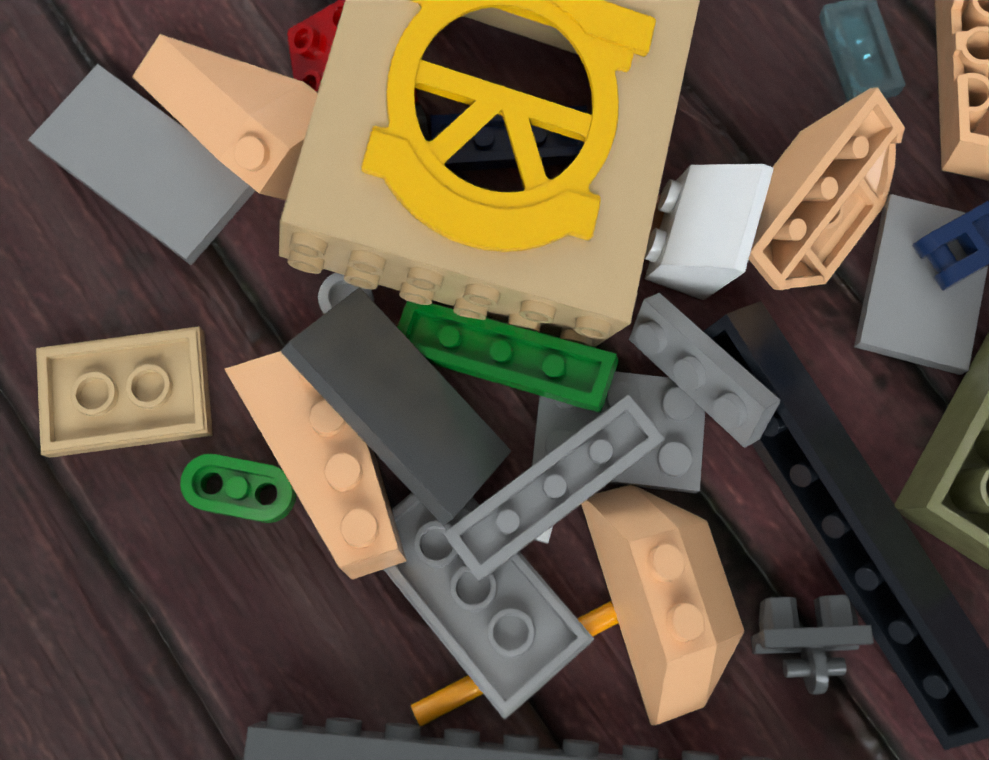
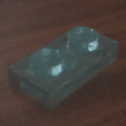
(861, 48)

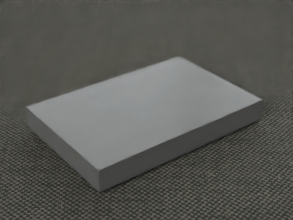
(904, 306)

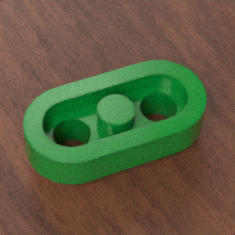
(240, 490)

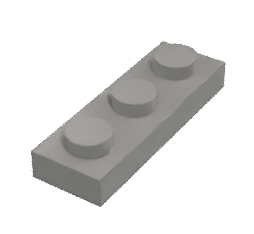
(703, 370)

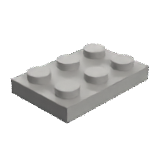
(679, 419)

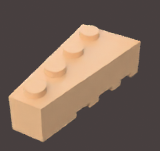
(963, 85)

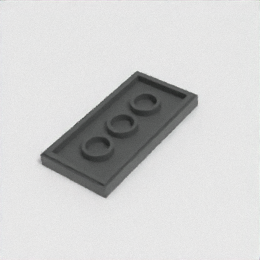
(398, 404)

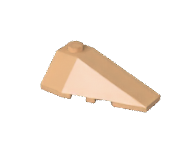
(234, 109)

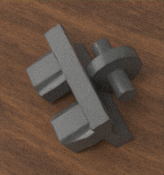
(835, 631)

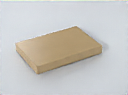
(123, 392)

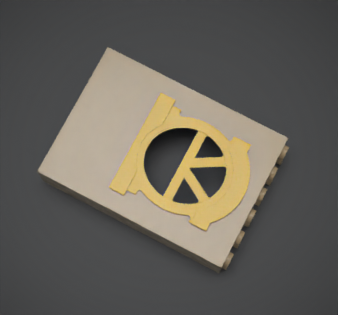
(543, 259)

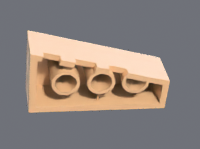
(324, 463)

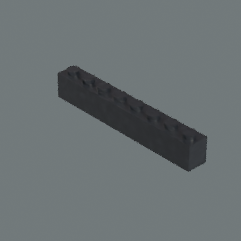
(863, 536)

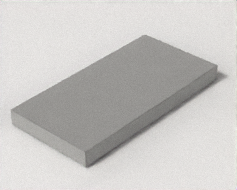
(142, 163)
(501, 630)

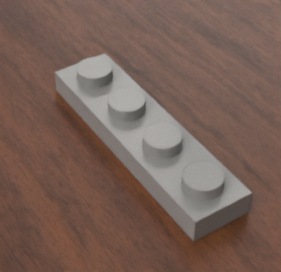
(553, 487)

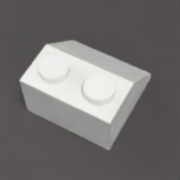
(707, 227)

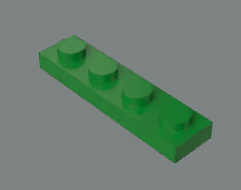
(511, 355)

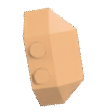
(826, 192)
(666, 597)

